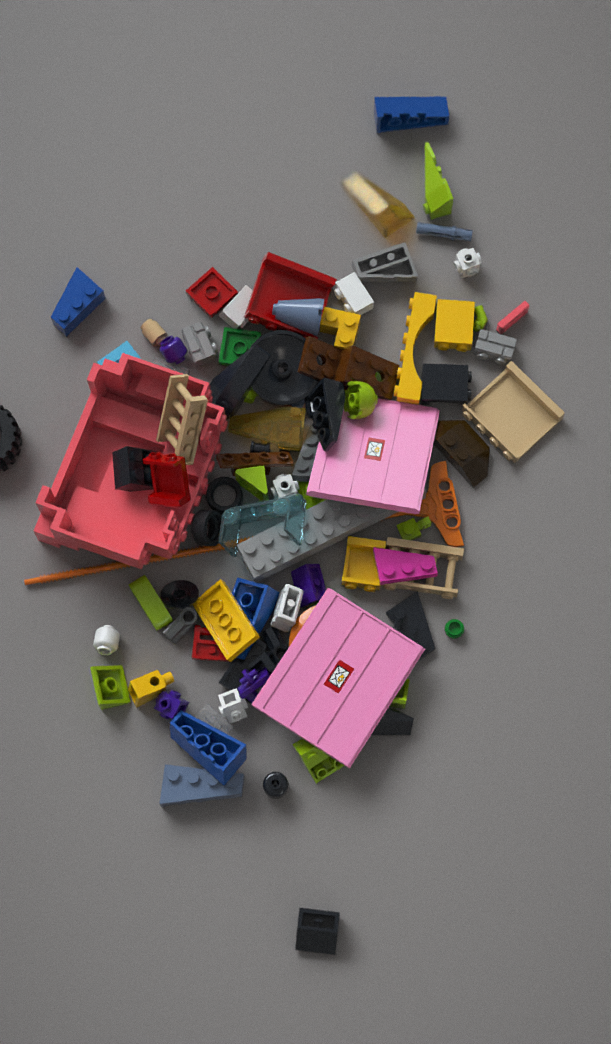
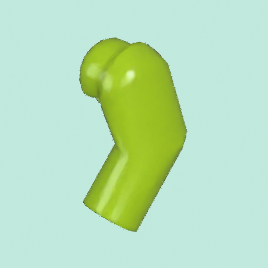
(481, 319)

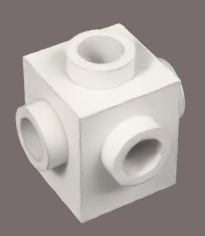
(467, 262)
(282, 481)
(232, 706)

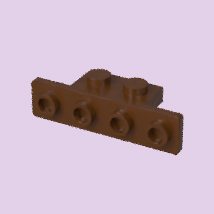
(247, 460)

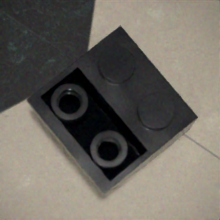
(129, 470)
(317, 931)

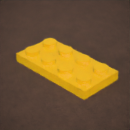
(225, 620)

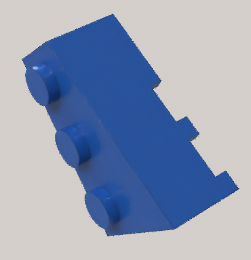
(77, 302)

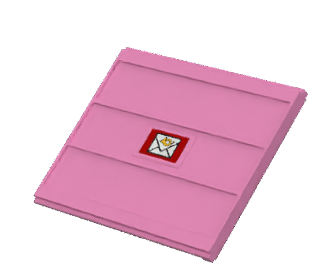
(378, 458)
(338, 677)

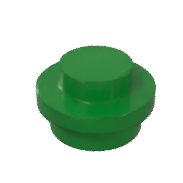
(454, 628)

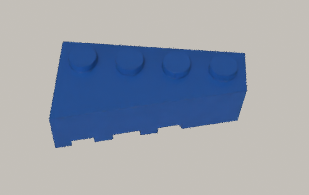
(409, 113)
(208, 746)

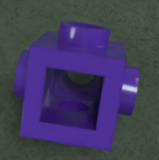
(170, 704)

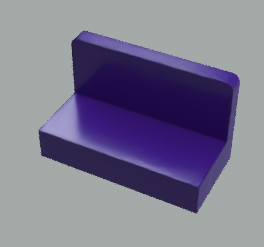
(311, 581)

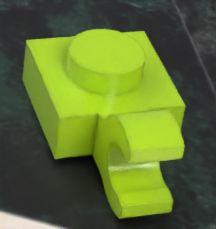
(411, 530)

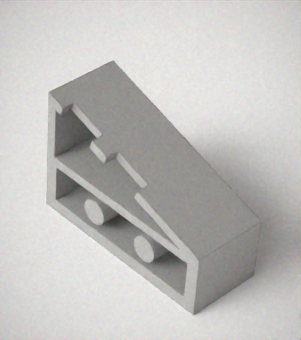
(386, 265)

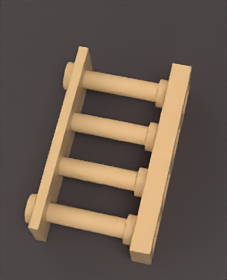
(192, 419)
(452, 554)

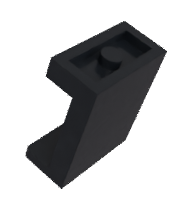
(445, 383)

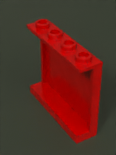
(284, 280)

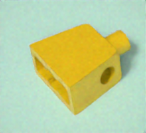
(143, 691)

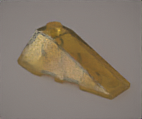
(382, 209)

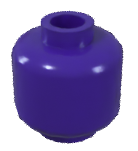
(173, 350)

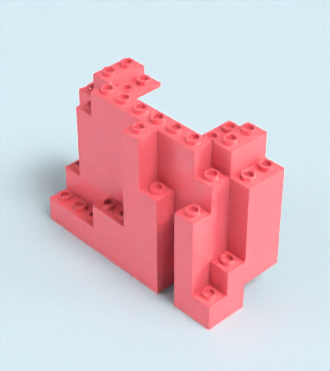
(83, 501)

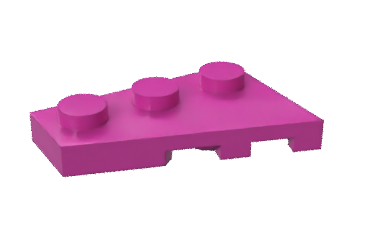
(403, 566)

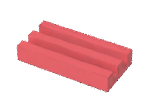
(512, 317)

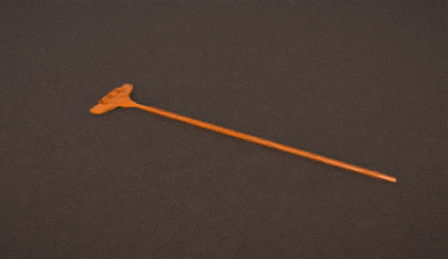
(430, 506)

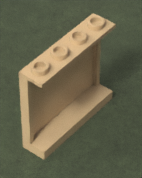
(513, 413)

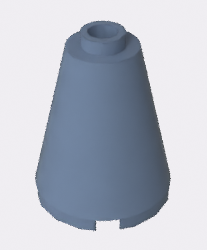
(300, 313)

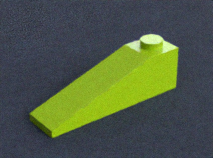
(437, 191)

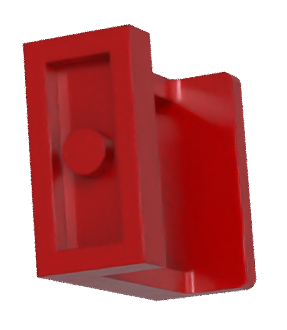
(168, 479)

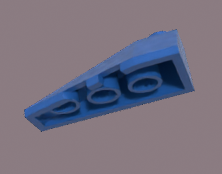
(257, 603)

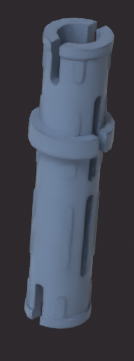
(444, 231)

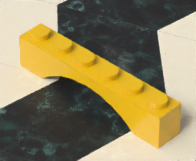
(422, 313)

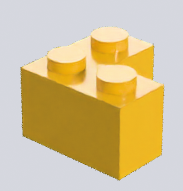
(342, 324)

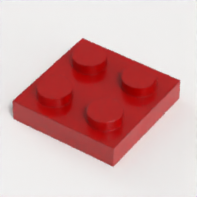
(211, 292)

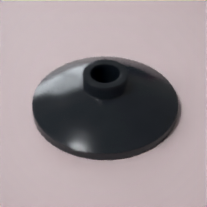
(179, 594)

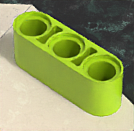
(150, 602)

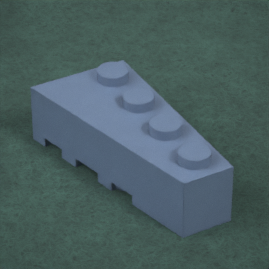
(192, 785)

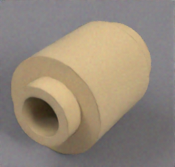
(153, 332)

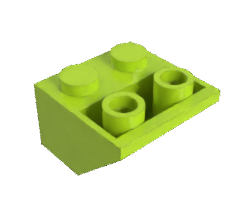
(316, 761)

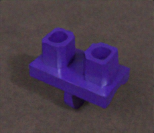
(251, 682)

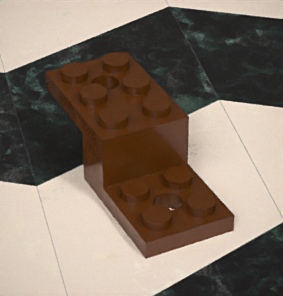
(347, 366)

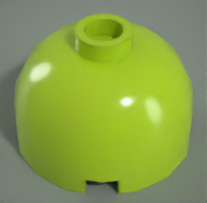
(359, 400)

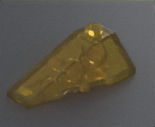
(278, 426)

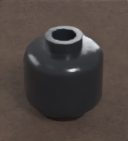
(280, 790)

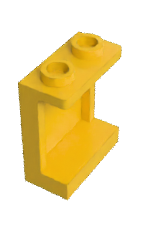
(454, 325)
(360, 564)

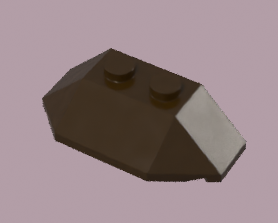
(463, 449)

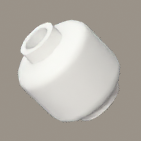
(106, 640)

